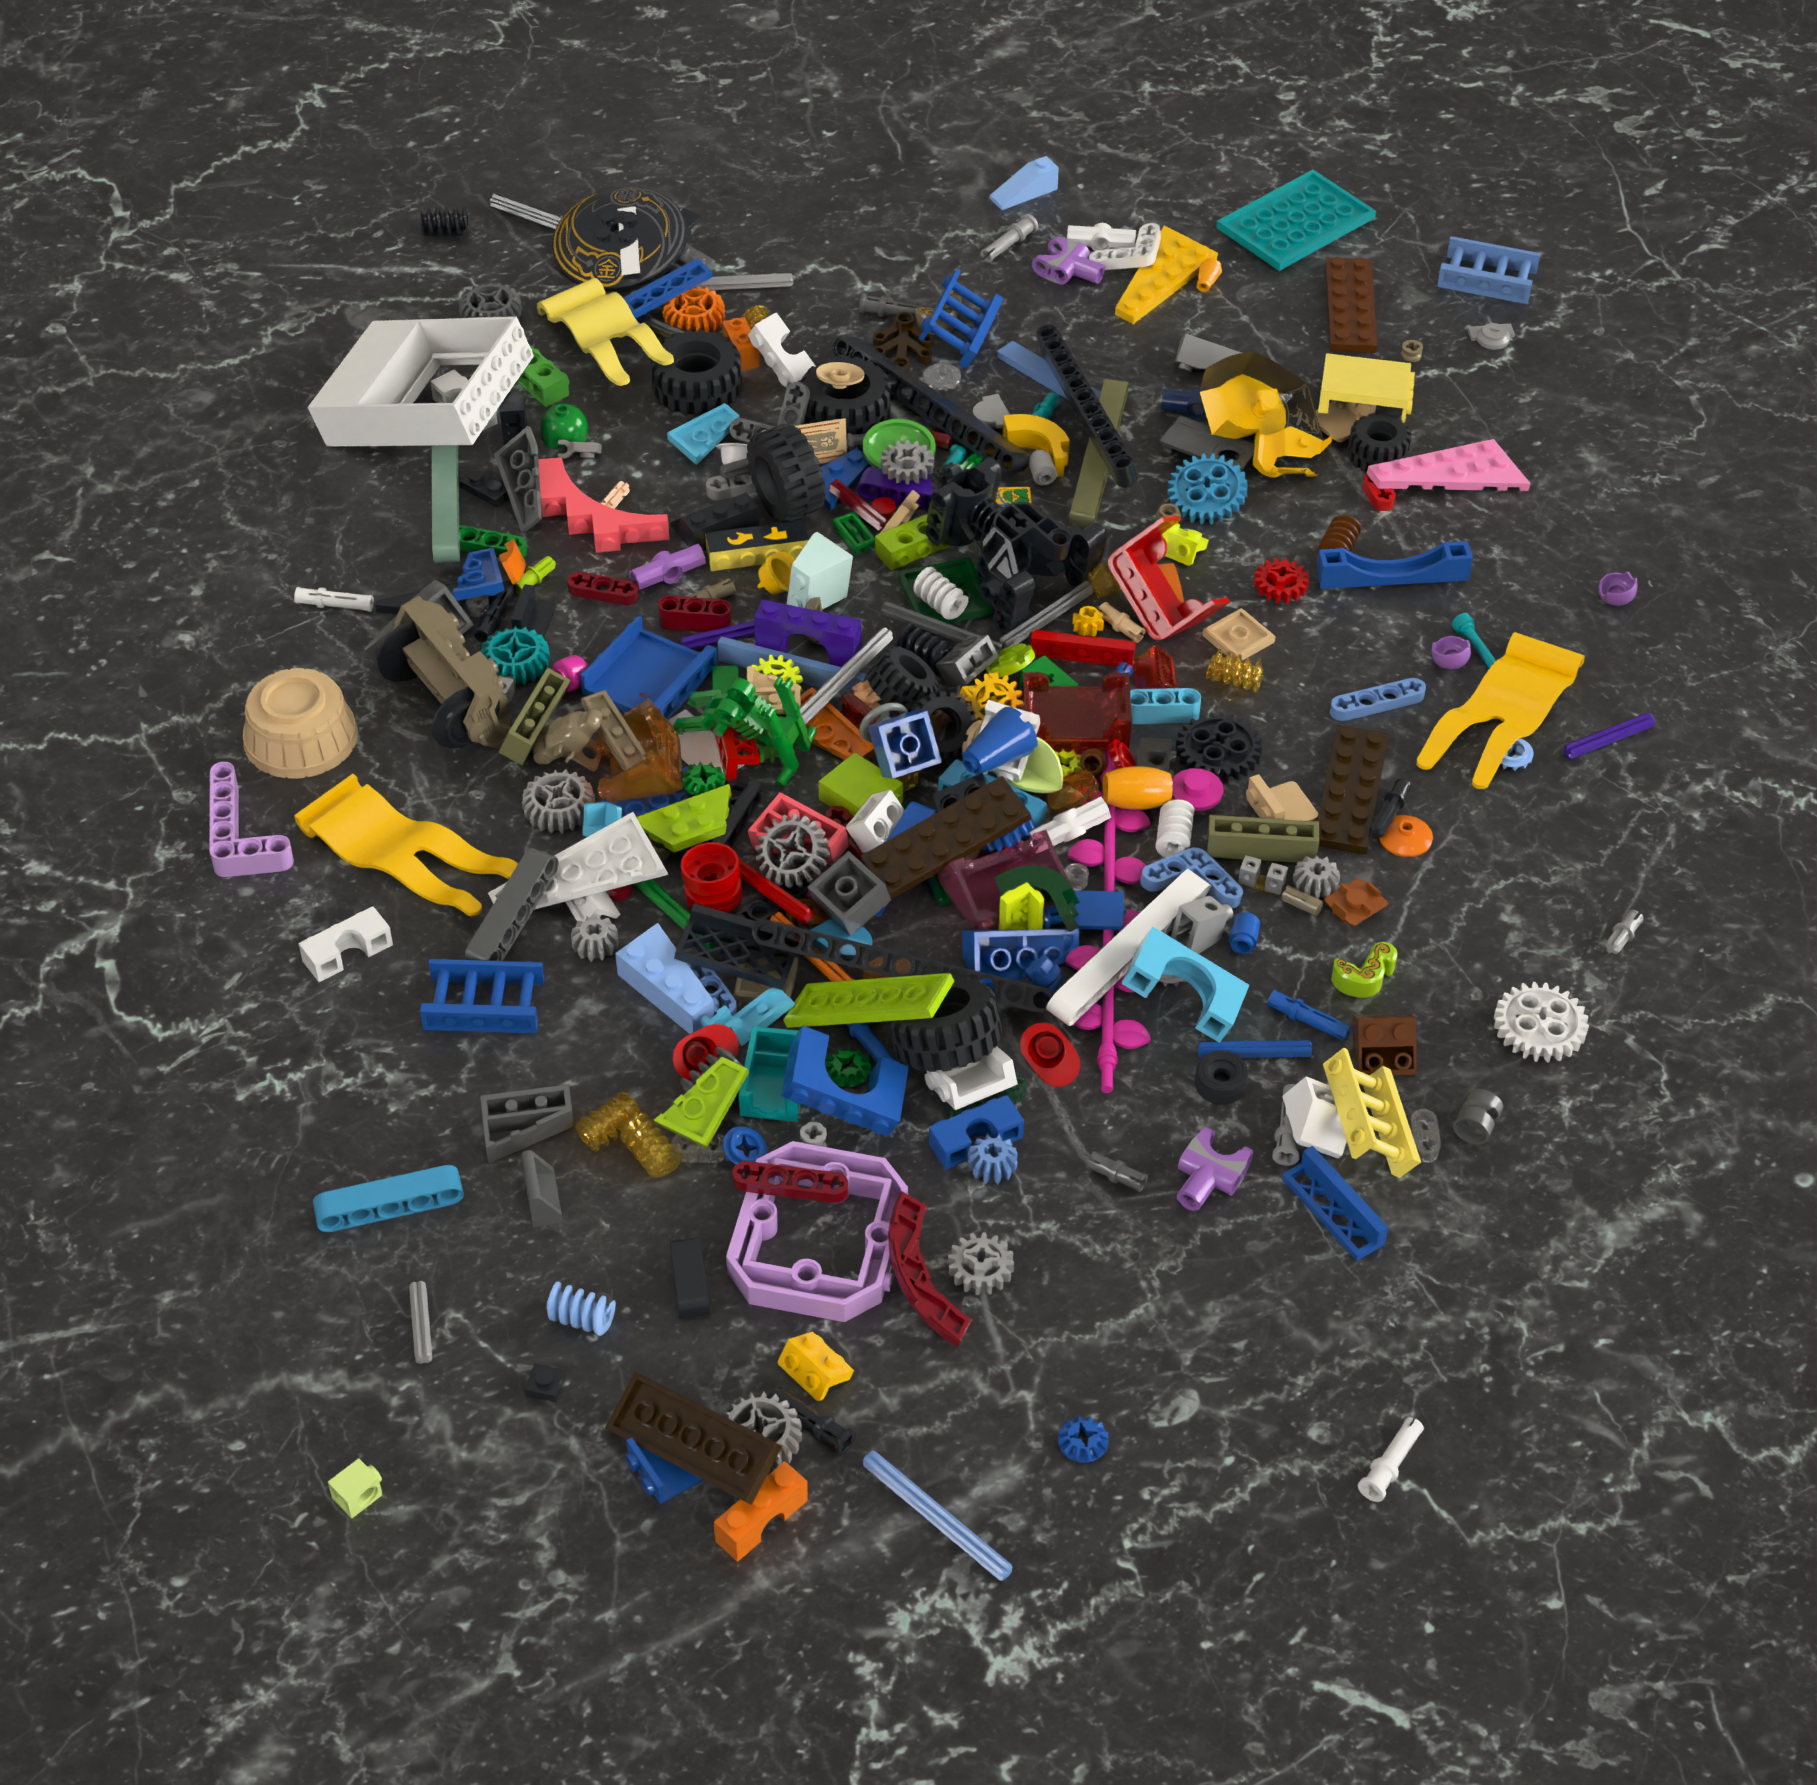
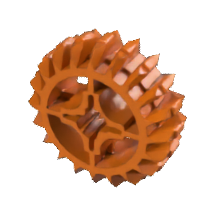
(695, 310)

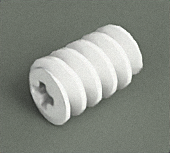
(940, 593)
(1174, 827)

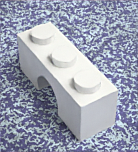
(767, 338)
(447, 388)
(362, 931)

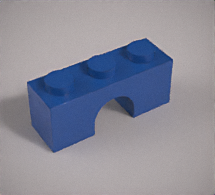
(951, 1137)

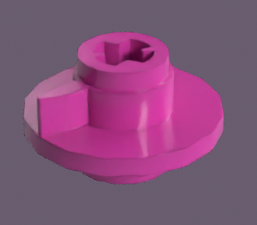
(1198, 788)

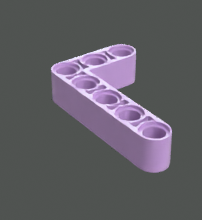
(228, 852)

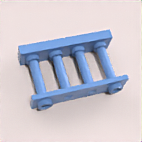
(1488, 283)

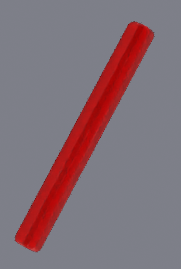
(775, 893)

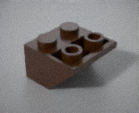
(1385, 1042)

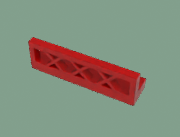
(1082, 648)
(729, 746)

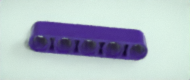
(876, 485)

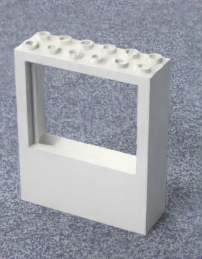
(392, 362)

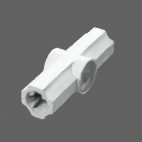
(1102, 236)
(1074, 821)

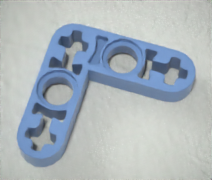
(1197, 860)

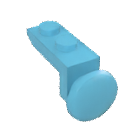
(758, 1013)

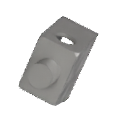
(1201, 923)

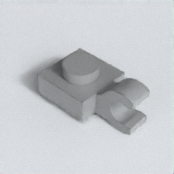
(586, 449)

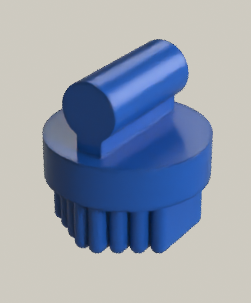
(1045, 974)

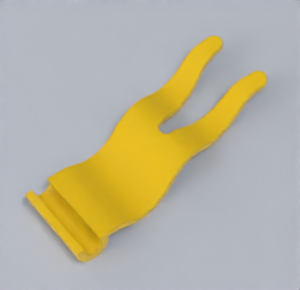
(1515, 690)
(375, 835)

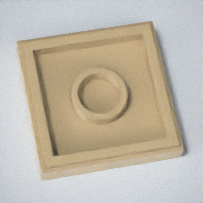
(1239, 635)

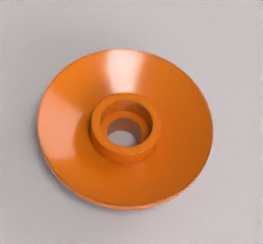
(1407, 836)

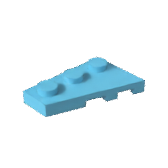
(703, 433)

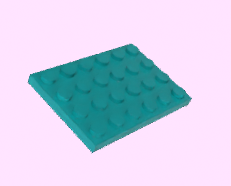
(1296, 219)

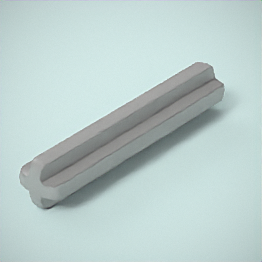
(420, 1322)

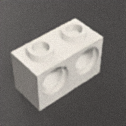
(875, 820)

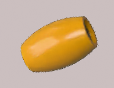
(1137, 787)

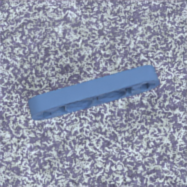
(1349, 707)

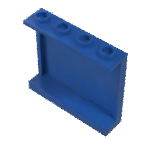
(648, 665)

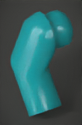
(957, 454)

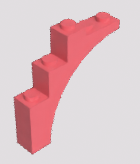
(585, 515)

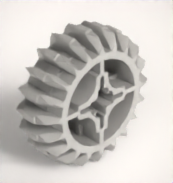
(557, 795)
(798, 830)
(773, 1421)

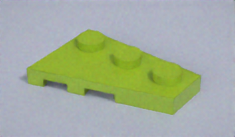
(704, 1106)

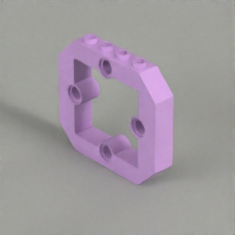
(823, 1294)

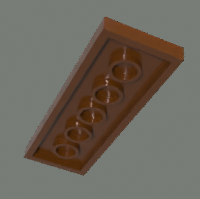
(1350, 305)

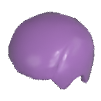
(1617, 588)
(1451, 652)

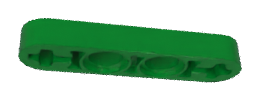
(483, 536)

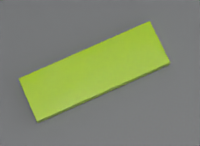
(869, 1000)

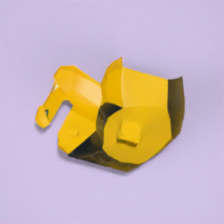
(1264, 400)

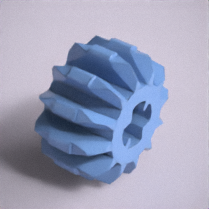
(992, 1159)

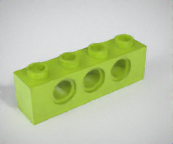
(905, 543)

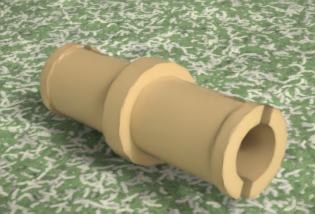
(1121, 622)

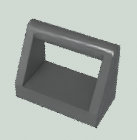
(541, 1190)

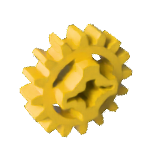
(1006, 696)

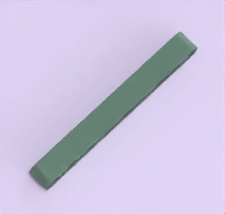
(445, 504)

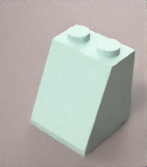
(819, 572)

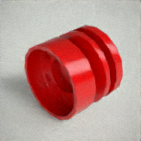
(712, 877)

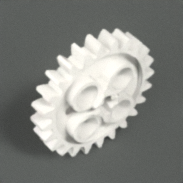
(1541, 1022)

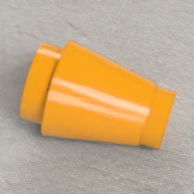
(1208, 274)

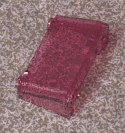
(973, 883)

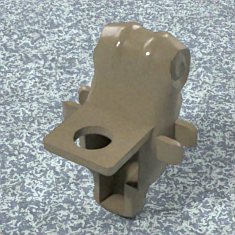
(567, 738)

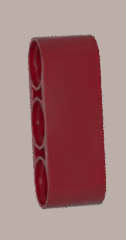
(693, 613)

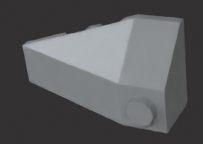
(1199, 353)

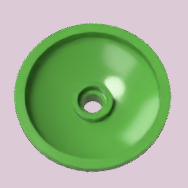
(888, 433)

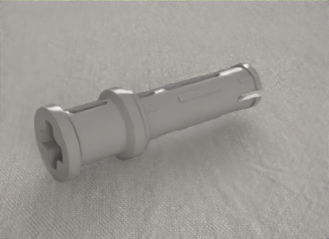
(1016, 233)
(1286, 1148)

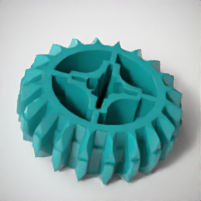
(518, 654)

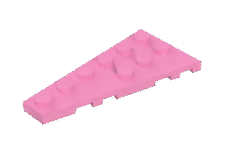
(1454, 468)

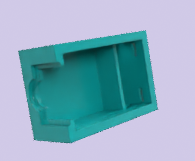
(767, 1065)

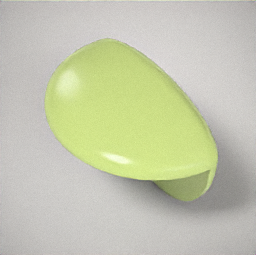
(1042, 771)

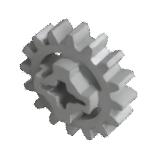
(907, 462)
(980, 1263)

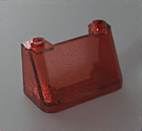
(1080, 715)

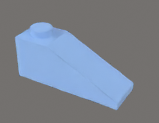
(1028, 183)

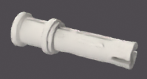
(1385, 1468)

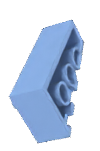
(664, 981)

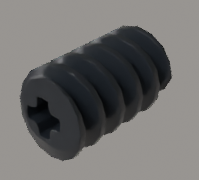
(444, 222)
(923, 645)

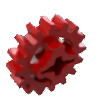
(1281, 580)

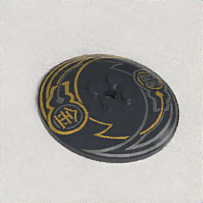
(590, 249)

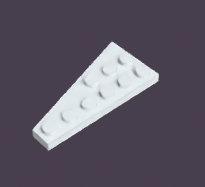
(602, 862)

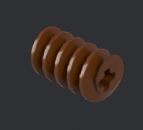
(1341, 533)

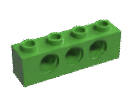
(544, 380)

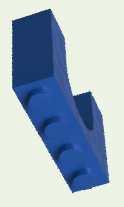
(810, 1085)

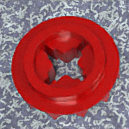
(1120, 754)

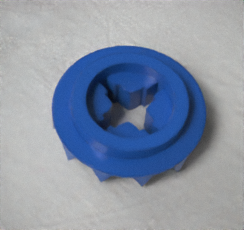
(749, 1139)
(1072, 1445)

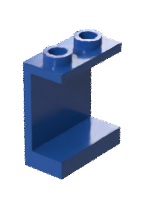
(658, 1475)

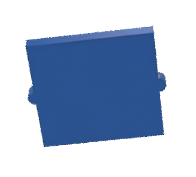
(1100, 910)

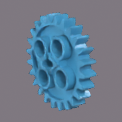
(1205, 493)

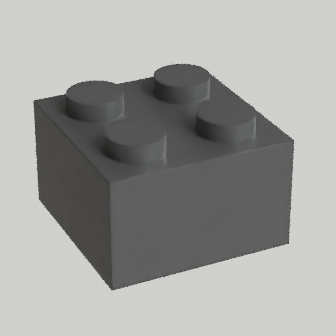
(849, 893)

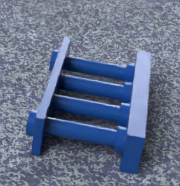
(981, 321)
(482, 1017)

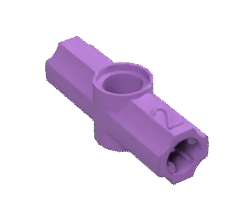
(667, 566)

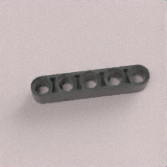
(513, 907)

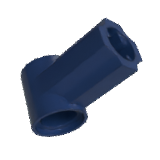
(1184, 401)

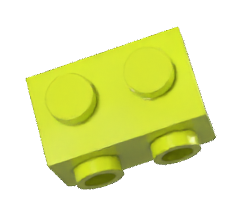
(1183, 544)
(1021, 908)

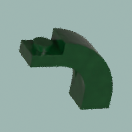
(1049, 883)

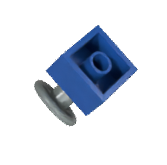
(900, 742)

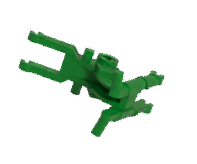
(753, 718)

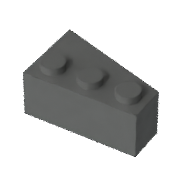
(524, 1118)

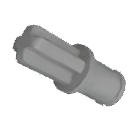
(1623, 932)

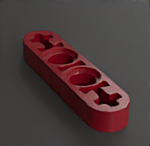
(789, 1186)

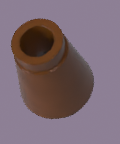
(1090, 763)

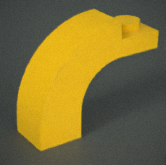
(1038, 434)

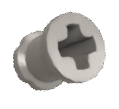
(807, 1134)

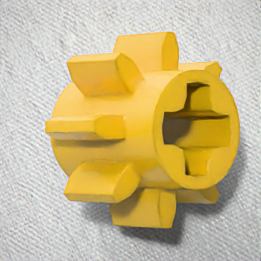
(1088, 621)

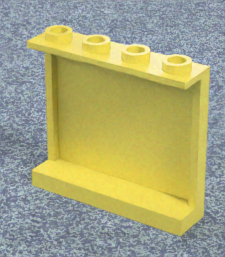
(1367, 382)

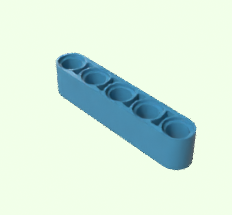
(387, 1198)

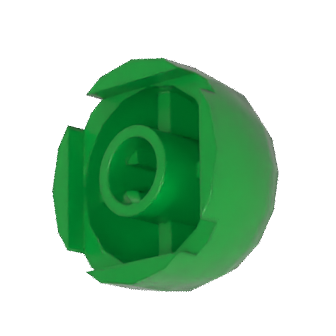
(563, 423)

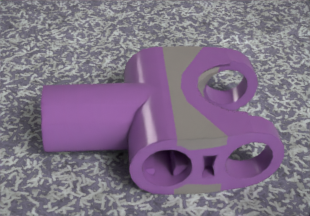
(1068, 262)
(1210, 1170)

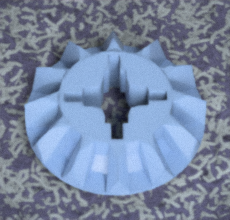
(1522, 756)

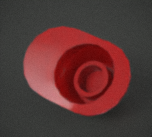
(699, 1044)
(1050, 1054)

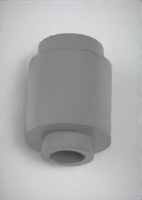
(1042, 467)

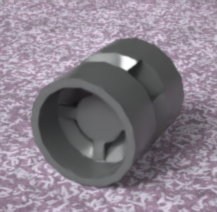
(1478, 1116)

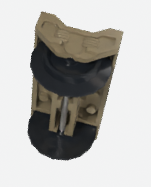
(466, 686)

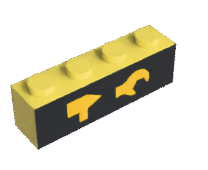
(754, 544)

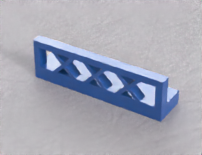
(668, 287)
(1345, 1200)

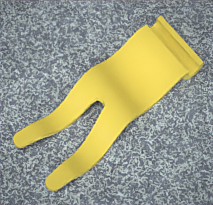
(598, 318)

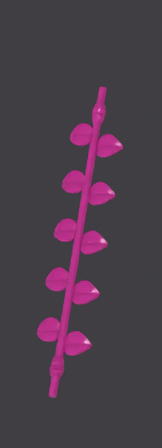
(1128, 870)

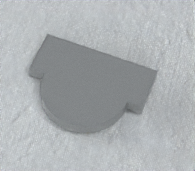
(1492, 335)
(990, 411)

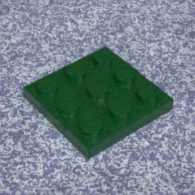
(959, 572)

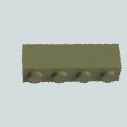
(534, 716)
(1262, 838)

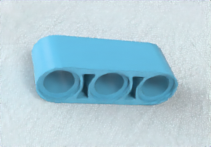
(1164, 705)

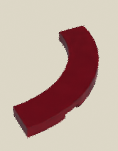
(913, 1274)

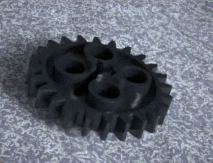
(1219, 746)

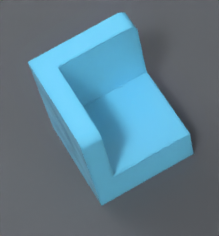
(599, 816)

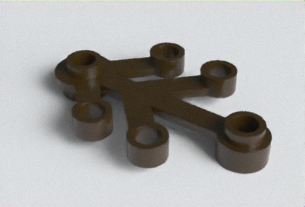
(904, 324)

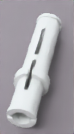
(333, 599)

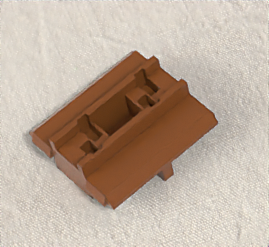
(1355, 901)

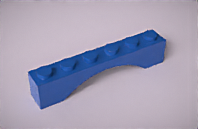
(1441, 564)

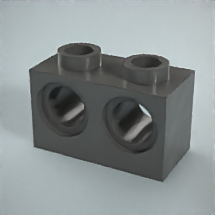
(967, 660)

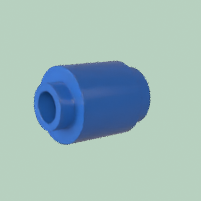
(1244, 932)

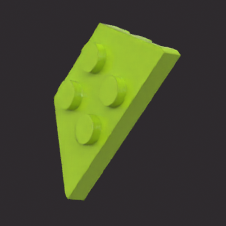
(689, 820)

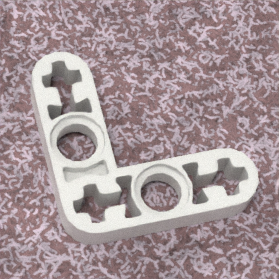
(1139, 256)

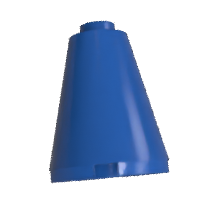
(1000, 742)

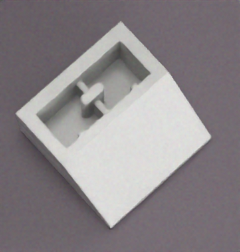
(1315, 1117)

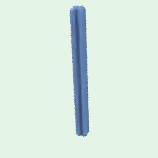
(937, 1515)

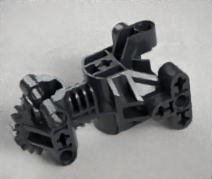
(1013, 539)

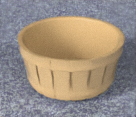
(298, 724)

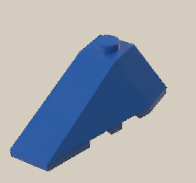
(1011, 951)

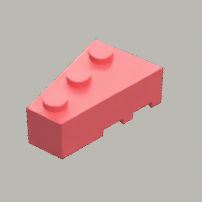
(784, 805)

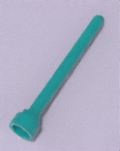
(1464, 626)

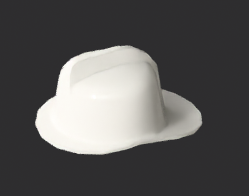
(732, 452)

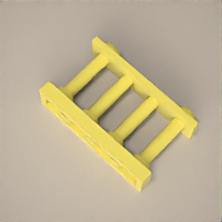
(1387, 1111)

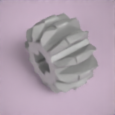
(1316, 877)
(594, 938)

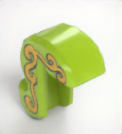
(1368, 979)

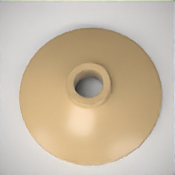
(840, 374)

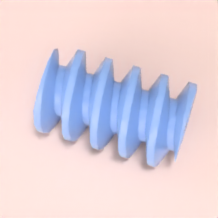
(580, 1311)

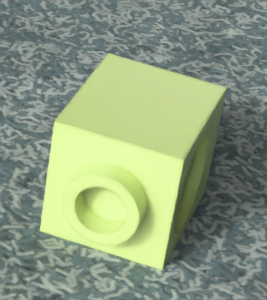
(355, 1487)

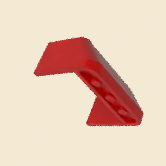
(1149, 590)

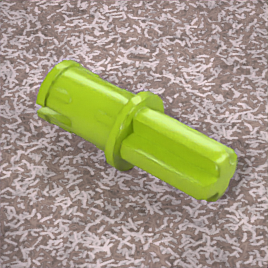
(535, 574)

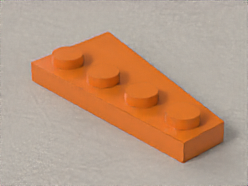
(836, 732)

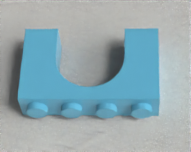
(1218, 989)

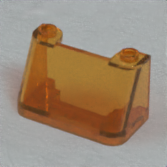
(661, 765)

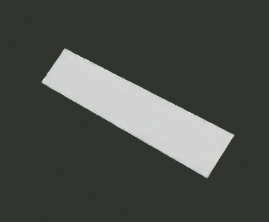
(630, 254)

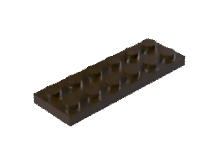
(1351, 789)
(947, 837)
(694, 1437)

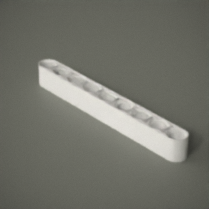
(1115, 958)

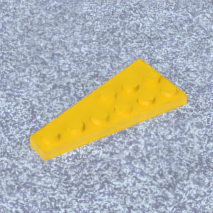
(1174, 266)

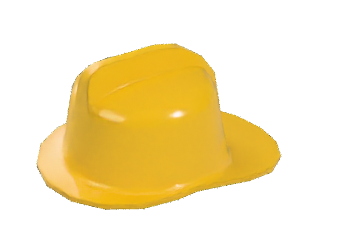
(776, 573)

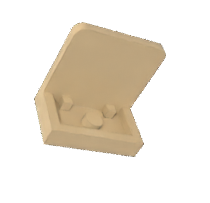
(1341, 418)
(1279, 802)

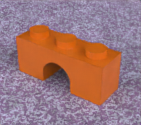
(742, 1524)

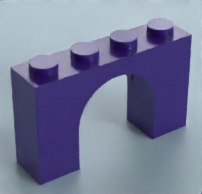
(837, 633)

